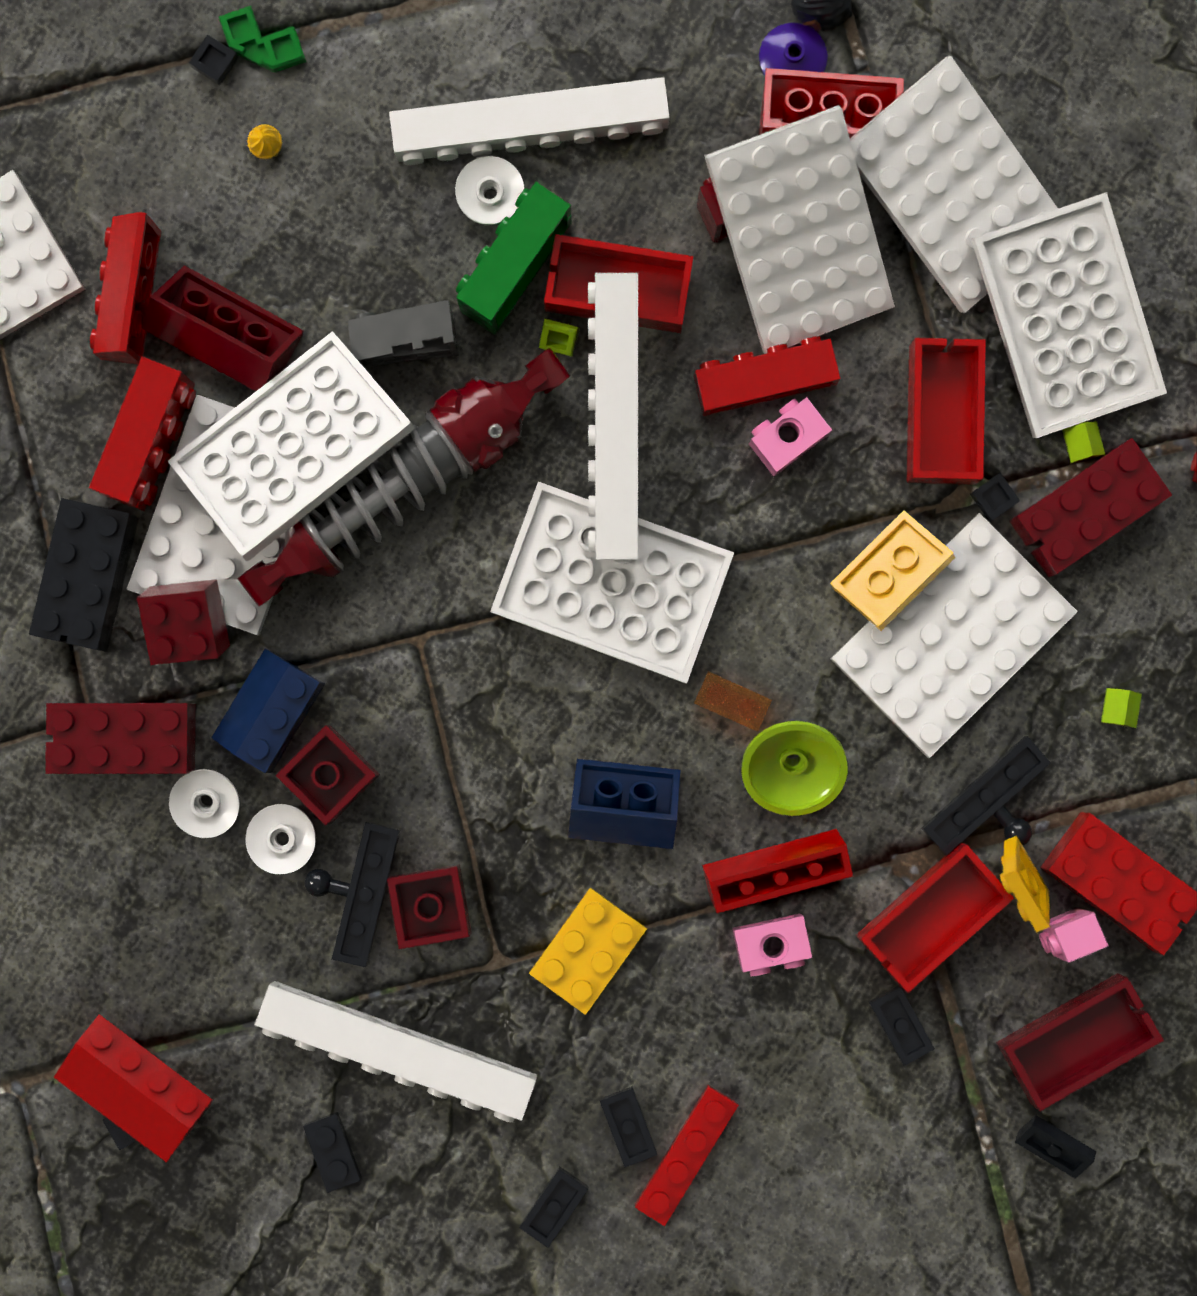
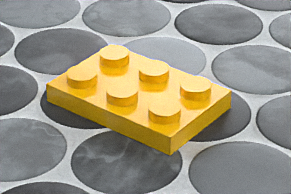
(892, 570)
(587, 951)

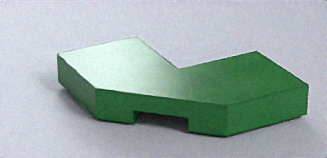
(271, 52)

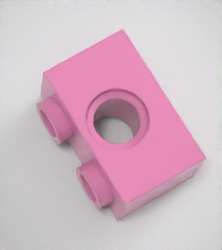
(779, 454)
(1073, 935)
(751, 938)

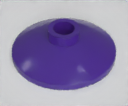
(793, 35)

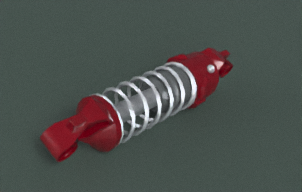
(461, 435)

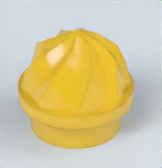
(264, 141)

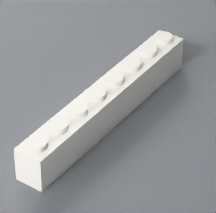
(529, 120)
(615, 415)
(395, 1050)

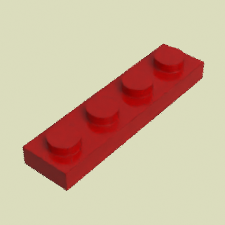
(686, 1155)

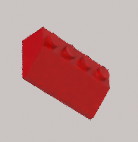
(800, 94)
(126, 288)
(132, 1088)

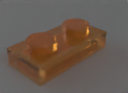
(732, 701)

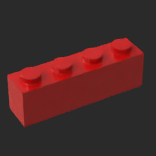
(766, 376)
(777, 870)

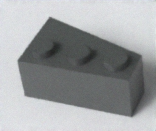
(404, 334)

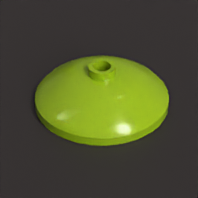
(795, 784)

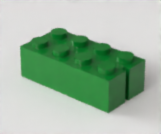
(513, 258)

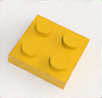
(1026, 884)

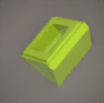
(558, 337)
(1083, 441)
(1121, 707)

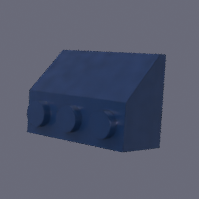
(267, 711)
(624, 804)

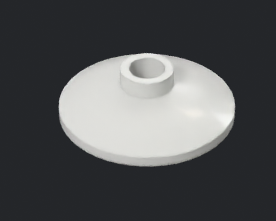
(486, 174)
(196, 817)
(263, 843)

